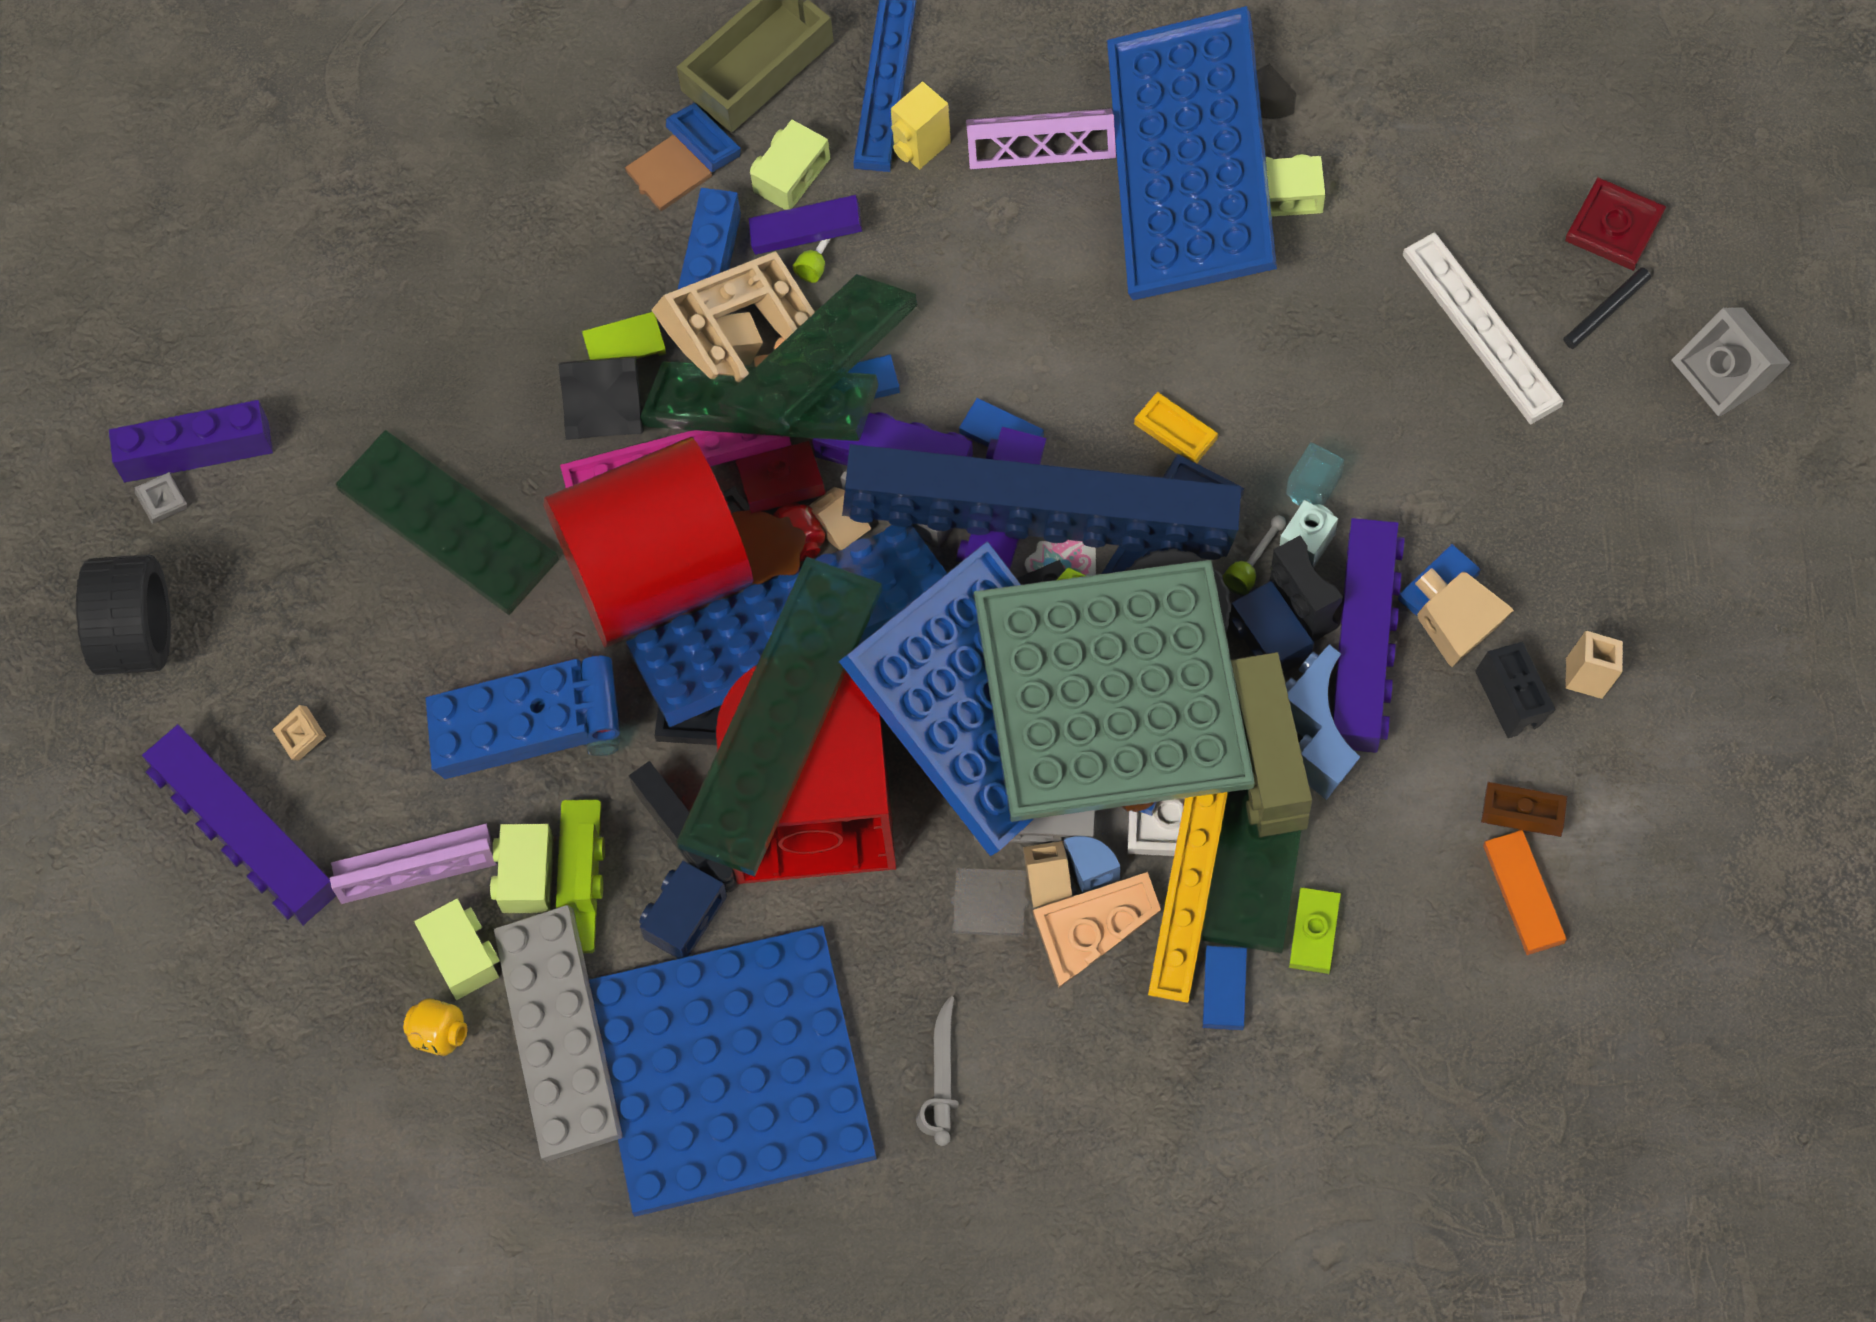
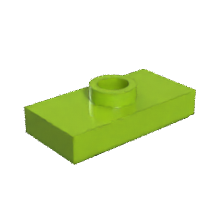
(1314, 930)

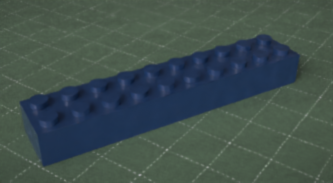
(1040, 501)

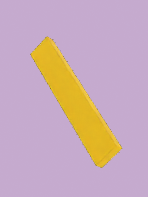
(1187, 897)

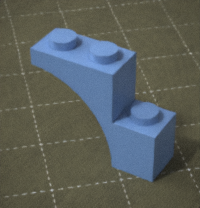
(1323, 749)

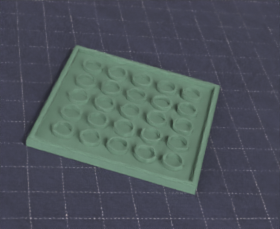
(1112, 690)

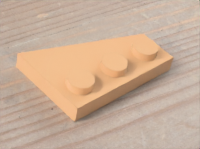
(1093, 923)

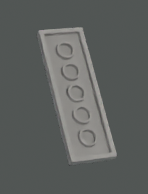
(557, 1033)

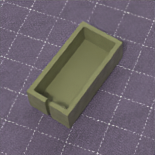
(754, 57)
(1281, 788)

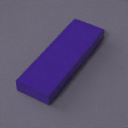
(805, 224)

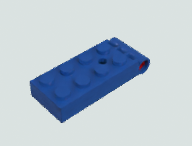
(504, 718)

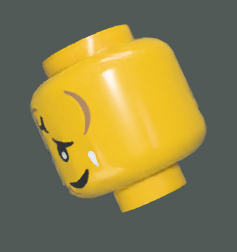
(435, 1027)

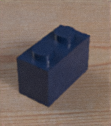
(1270, 626)
(682, 910)

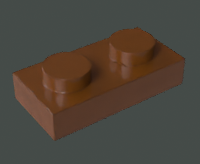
(1524, 809)

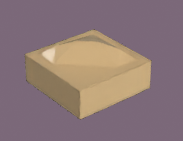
(299, 732)

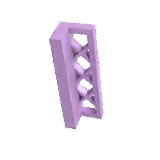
(1036, 125)
(412, 864)

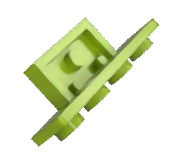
(579, 865)

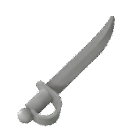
(942, 1080)

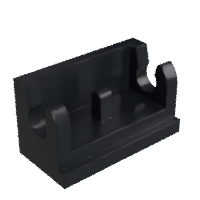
(1514, 688)

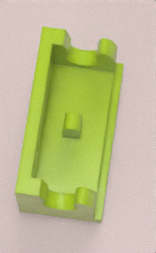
(625, 338)

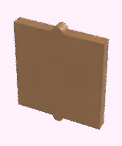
(668, 172)

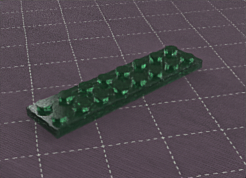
(779, 717)

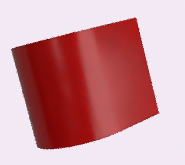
(649, 541)
(841, 802)

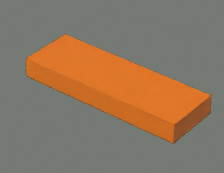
(1524, 892)

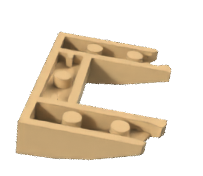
(692, 310)

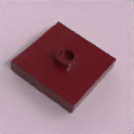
(1615, 223)
(780, 477)

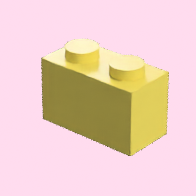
(920, 125)

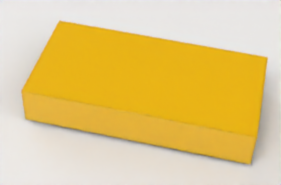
(1175, 428)

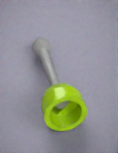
(1241, 575)

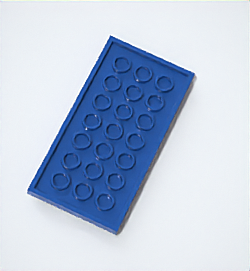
(1190, 154)
(704, 653)

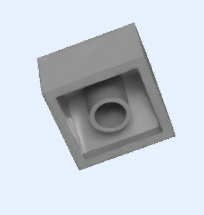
(1730, 360)

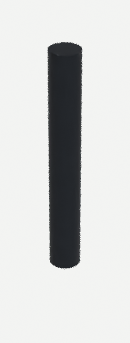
(1607, 308)

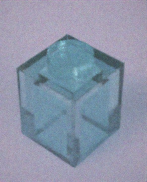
(1314, 476)

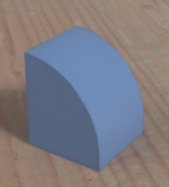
(1091, 862)

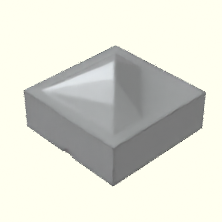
(160, 498)

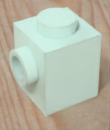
(1316, 527)

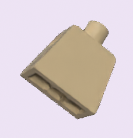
(1459, 613)

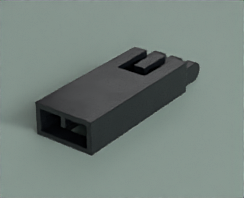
(671, 817)

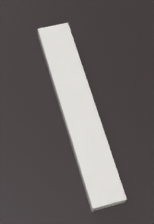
(1483, 328)

